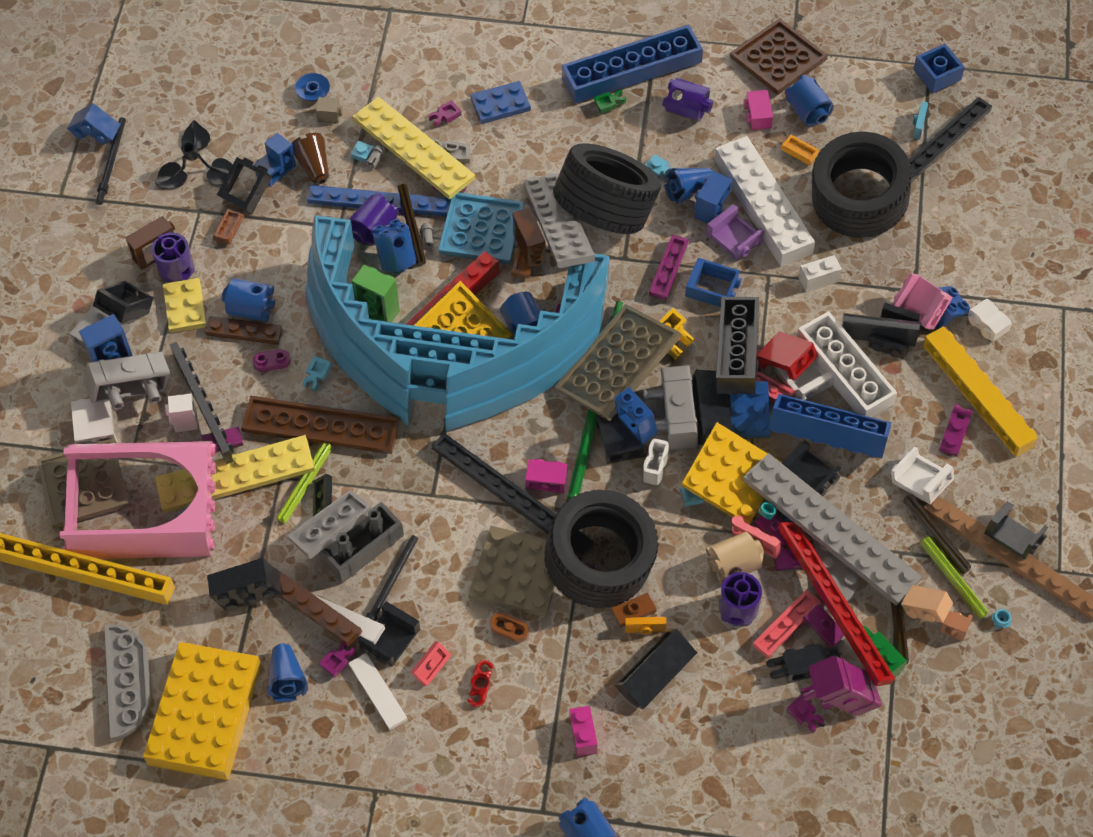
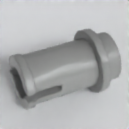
(377, 153)
(427, 238)

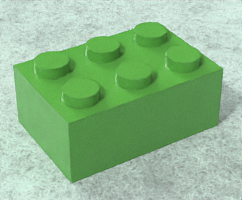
(378, 292)

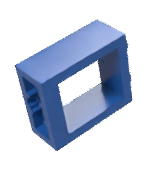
(715, 270)
(633, 411)

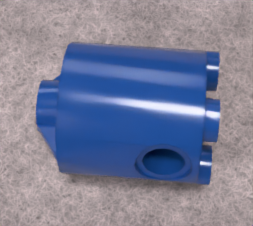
(809, 101)
(394, 246)
(248, 299)
(520, 309)
(594, 825)

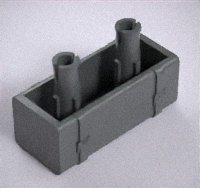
(362, 543)

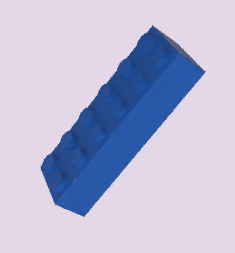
(829, 426)

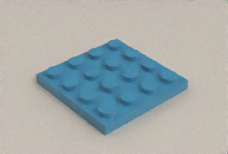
(478, 226)

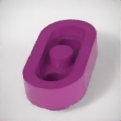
(271, 360)

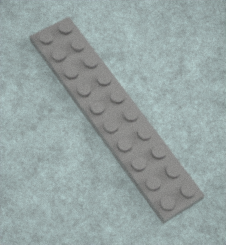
(560, 228)
(832, 529)

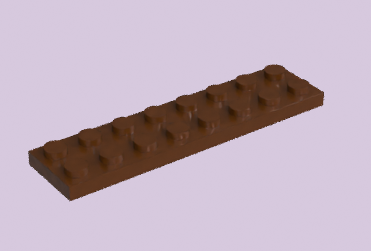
(321, 424)

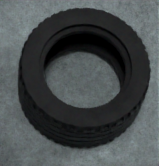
(866, 152)
(606, 188)
(612, 512)

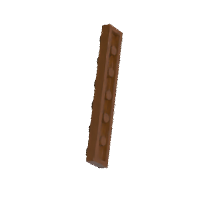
(318, 610)

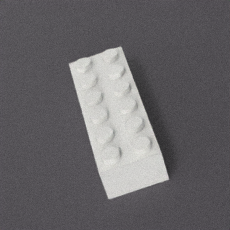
(852, 370)

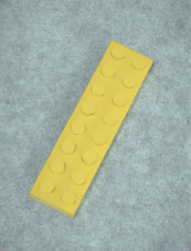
(414, 147)
(247, 472)

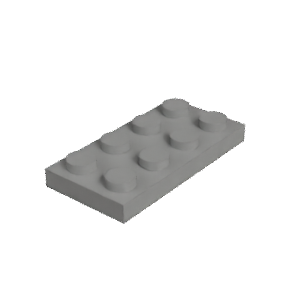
(327, 524)

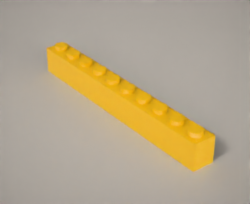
(86, 569)

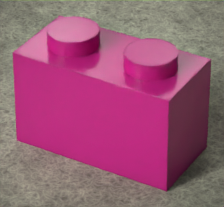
(759, 110)
(546, 476)
(583, 731)

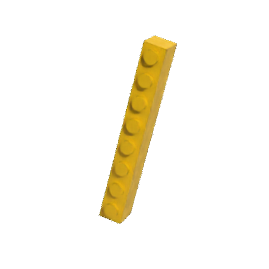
(980, 391)

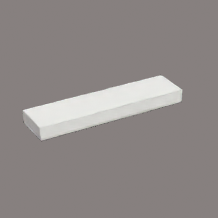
(370, 629)
(378, 691)

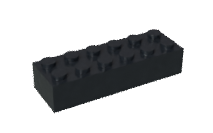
(738, 345)

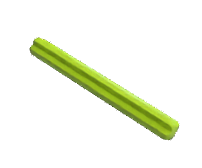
(303, 484)
(954, 577)

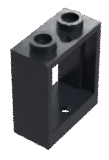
(257, 190)
(110, 301)

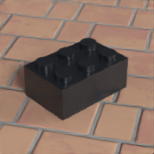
(244, 584)

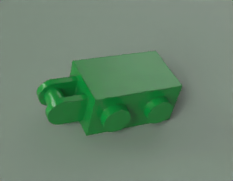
(891, 656)

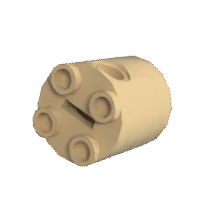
(735, 555)

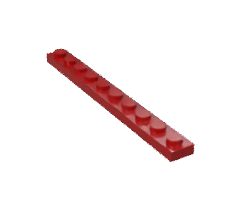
(837, 604)

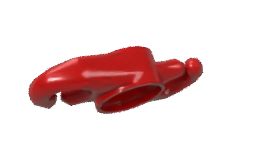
(482, 692)

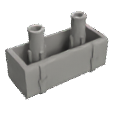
(127, 378)
(678, 406)

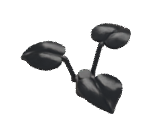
(195, 137)

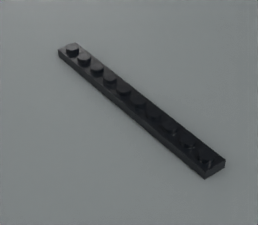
(505, 489)

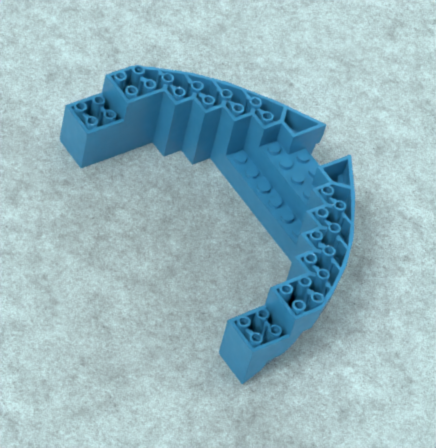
(462, 370)

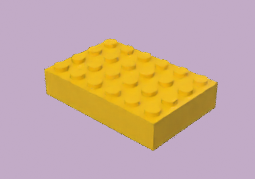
(203, 711)

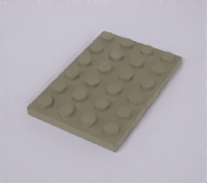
(617, 360)

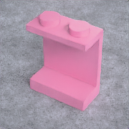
(922, 298)

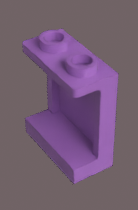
(734, 233)

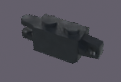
(797, 662)

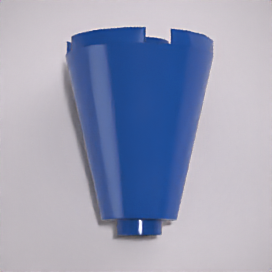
(684, 182)
(285, 675)

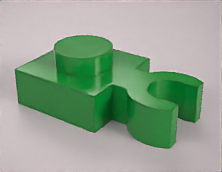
(608, 102)

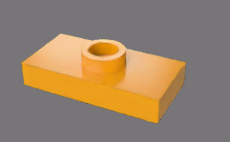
(800, 149)
(645, 625)

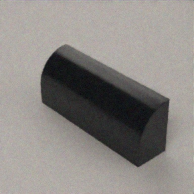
(899, 331)
(708, 405)
(656, 668)

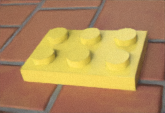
(184, 305)

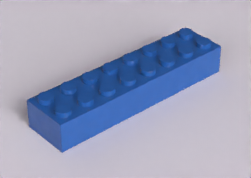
(632, 63)

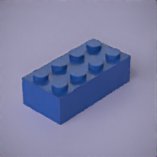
(105, 340)

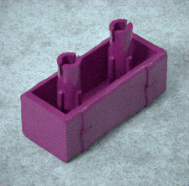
(842, 686)

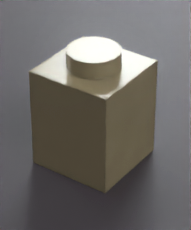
(328, 110)

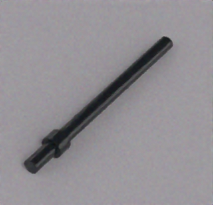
(103, 187)
(392, 578)

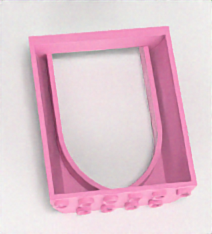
(182, 537)

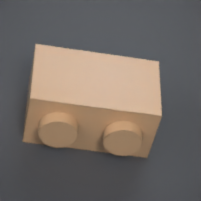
(927, 604)

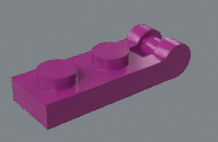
(955, 430)

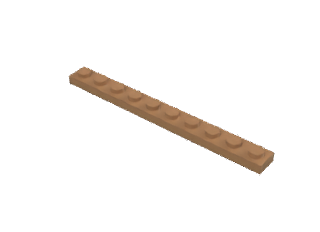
(1029, 568)

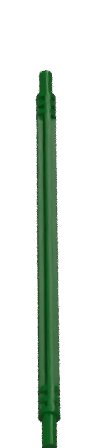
(586, 441)

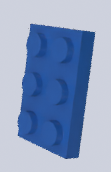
(500, 102)
(751, 413)

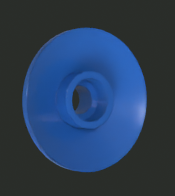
(312, 86)

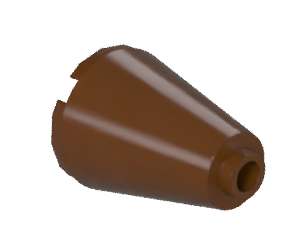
(312, 156)

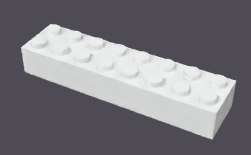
(764, 201)

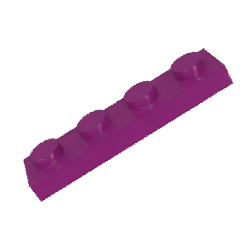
(668, 267)

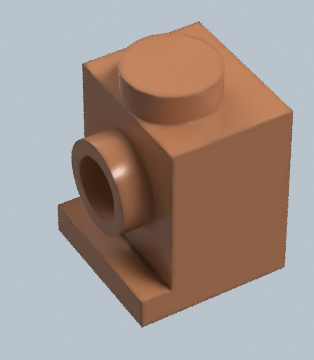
(956, 625)

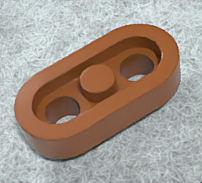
(510, 627)

